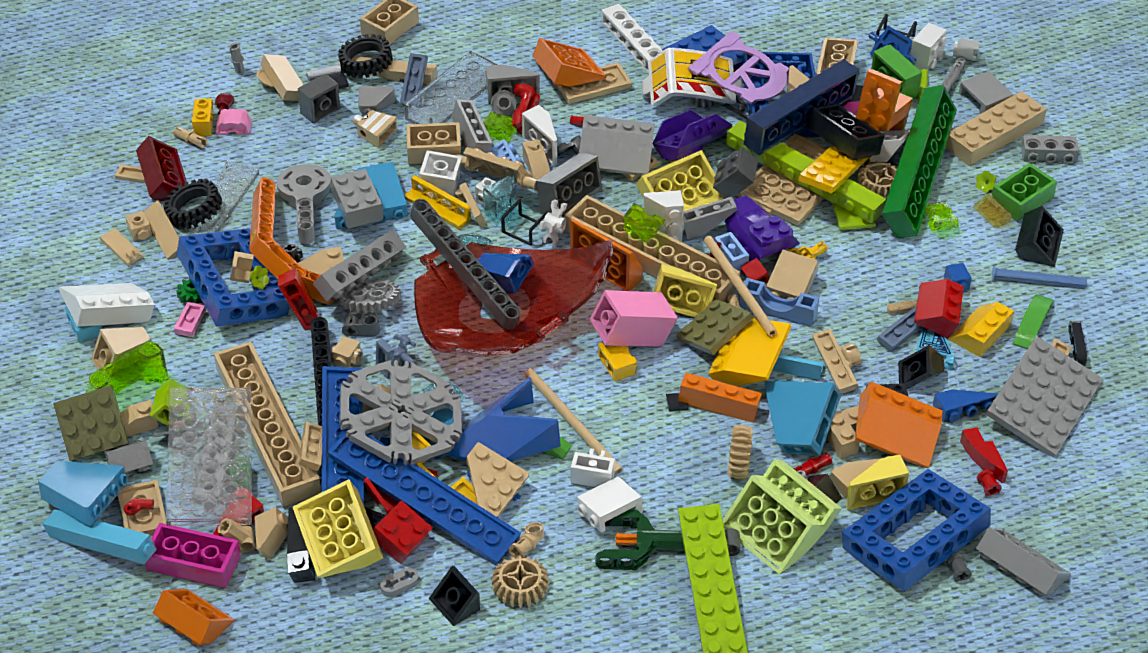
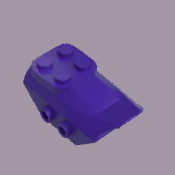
(688, 134)
(758, 230)

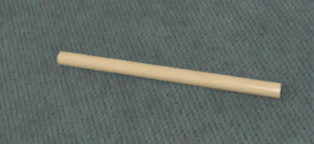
(740, 286)
(569, 416)

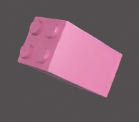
(633, 318)

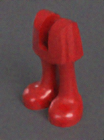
(528, 100)

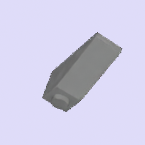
(706, 217)

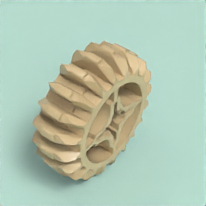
(877, 177)
(740, 452)
(533, 581)

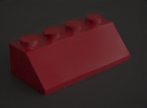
(160, 168)

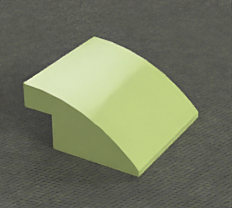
(780, 515)

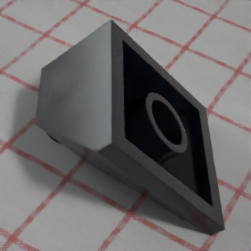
(920, 366)

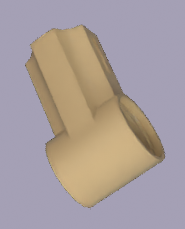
(244, 534)

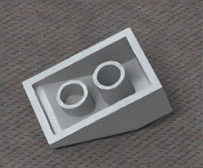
(507, 77)

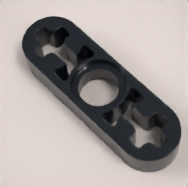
(1077, 340)

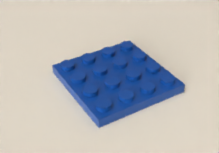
(705, 40)

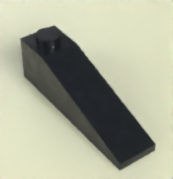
(298, 557)

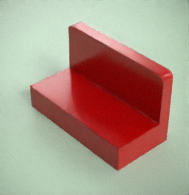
(383, 501)

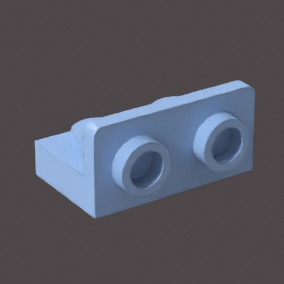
(506, 150)

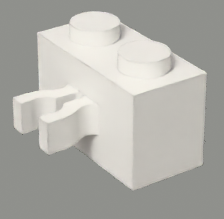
(592, 469)

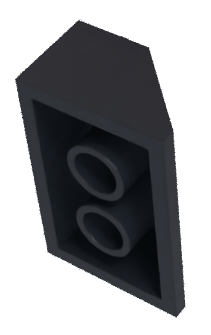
(1039, 237)

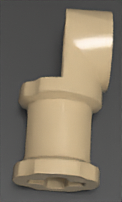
(533, 534)

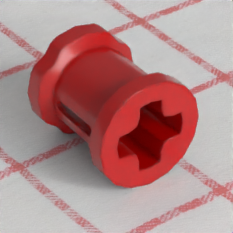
(988, 482)

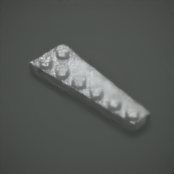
(232, 186)

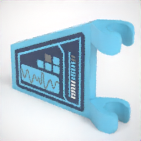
(937, 342)

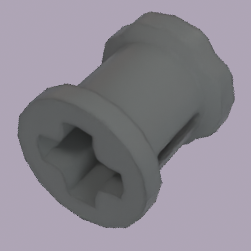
(959, 569)

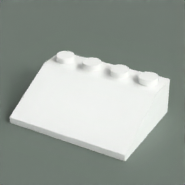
(107, 304)

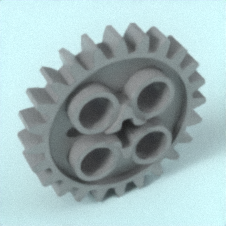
(371, 296)

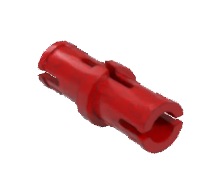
(812, 465)

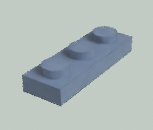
(414, 76)
(899, 331)

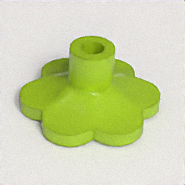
(983, 179)
(259, 277)

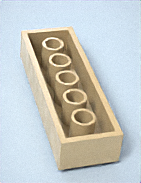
(995, 128)

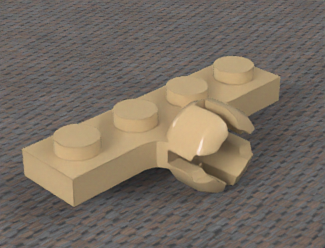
(838, 359)

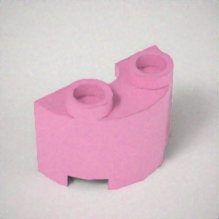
(233, 121)

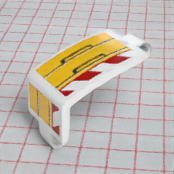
(671, 77)

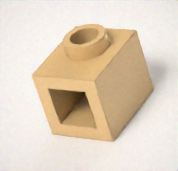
(138, 226)

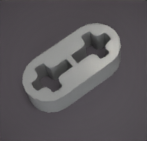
(399, 582)

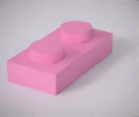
(189, 319)

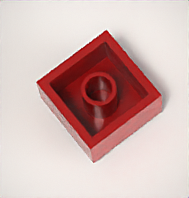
(401, 532)

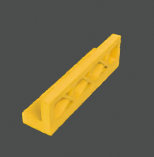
(449, 213)

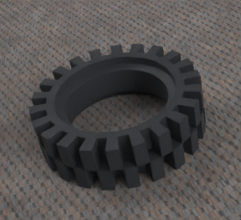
(369, 66)
(198, 214)

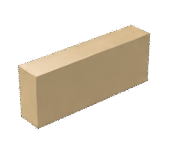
(282, 76)

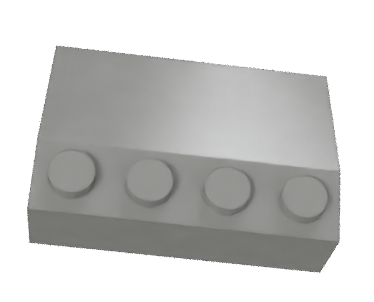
(618, 143)

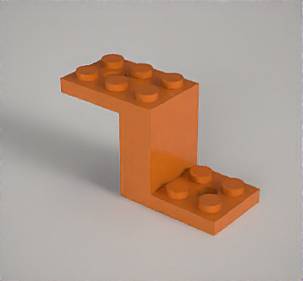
(883, 103)

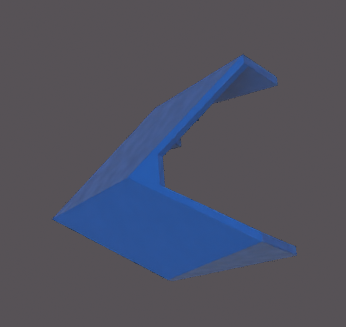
(508, 434)

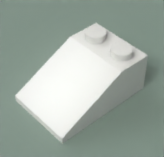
(538, 125)

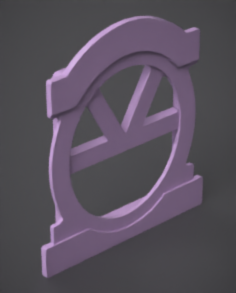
(731, 42)

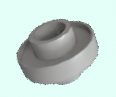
(503, 102)

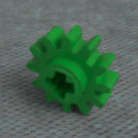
(187, 292)

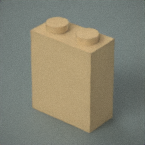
(792, 275)

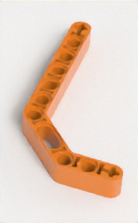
(264, 246)

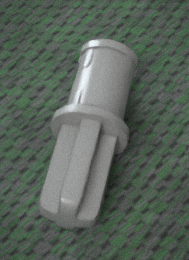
(236, 58)

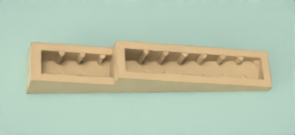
(398, 69)

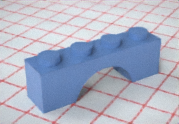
(799, 309)

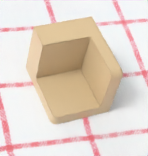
(241, 267)

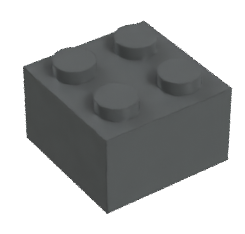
(319, 98)
(735, 173)

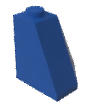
(507, 269)

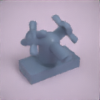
(385, 352)

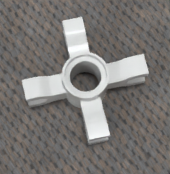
(554, 223)

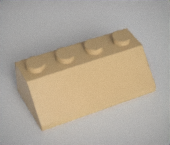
(835, 51)

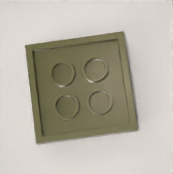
(714, 326)
(91, 423)

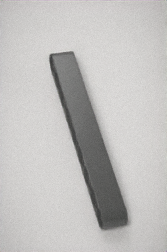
(465, 264)

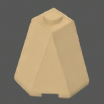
(116, 343)

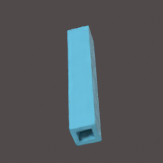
(100, 537)

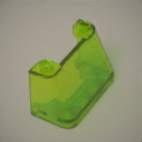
(143, 363)

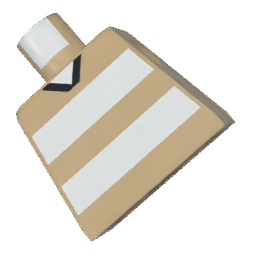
(375, 127)

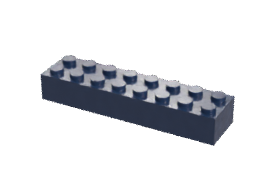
(792, 110)

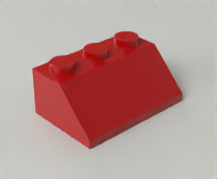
(939, 306)

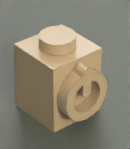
(347, 353)

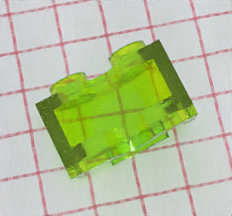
(499, 126)
(941, 216)
(641, 224)

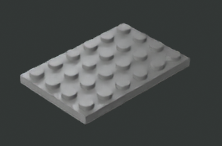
(1044, 397)

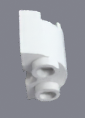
(966, 48)

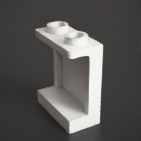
(608, 502)

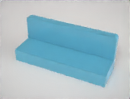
(798, 367)

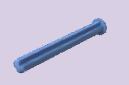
(1038, 278)

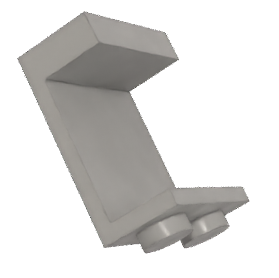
(985, 90)

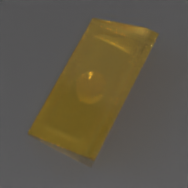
(992, 211)

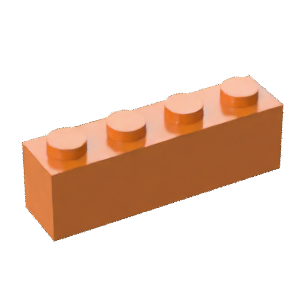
(719, 397)

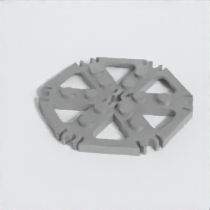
(401, 424)

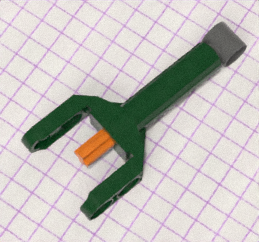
(647, 542)

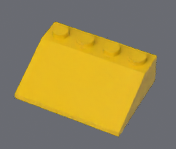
(749, 354)

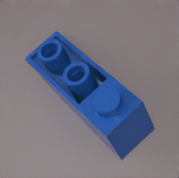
(954, 401)

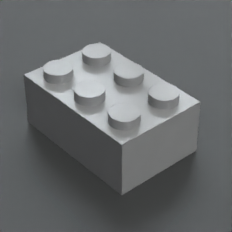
(357, 198)

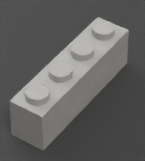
(471, 126)

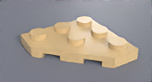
(494, 479)

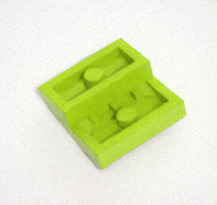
(847, 220)

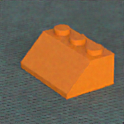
(191, 615)

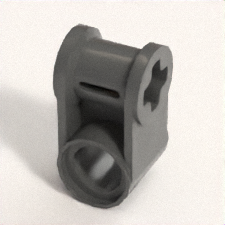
(361, 324)

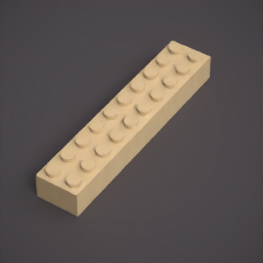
(657, 251)
(271, 427)

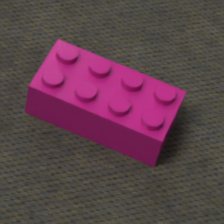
(193, 555)

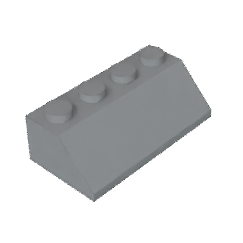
(1022, 561)

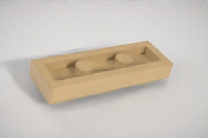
(311, 446)

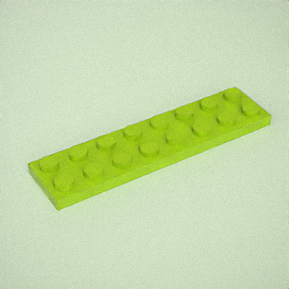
(711, 580)

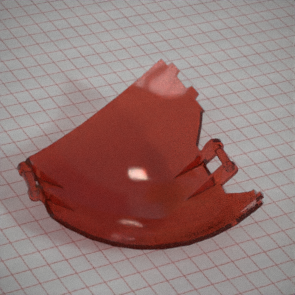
(549, 294)

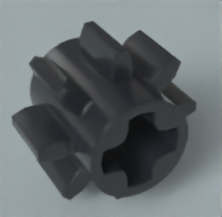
(294, 252)

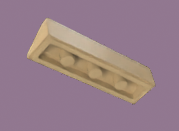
(162, 229)

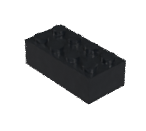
(845, 131)

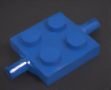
(896, 40)

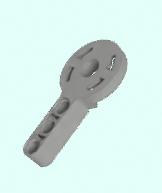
(304, 189)

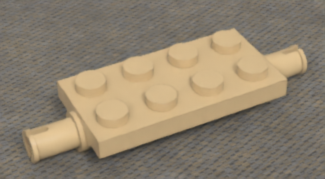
(497, 167)

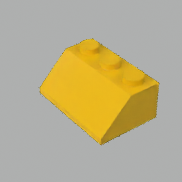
(983, 328)

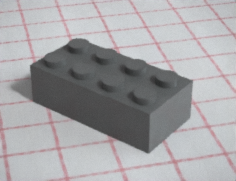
(569, 182)

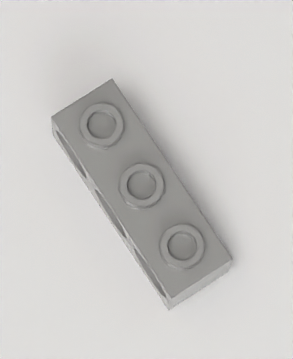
(1049, 148)

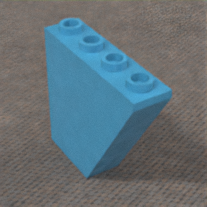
(389, 191)
(801, 414)
(82, 488)

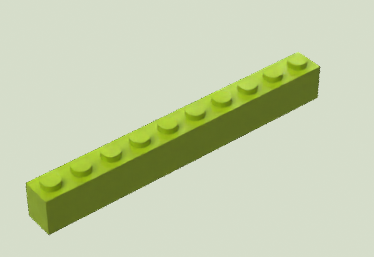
(792, 163)

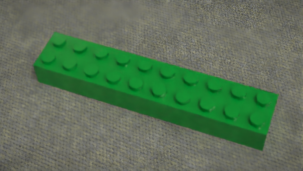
(919, 162)

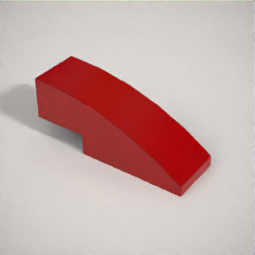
(983, 453)

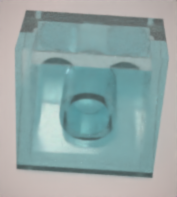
(499, 199)

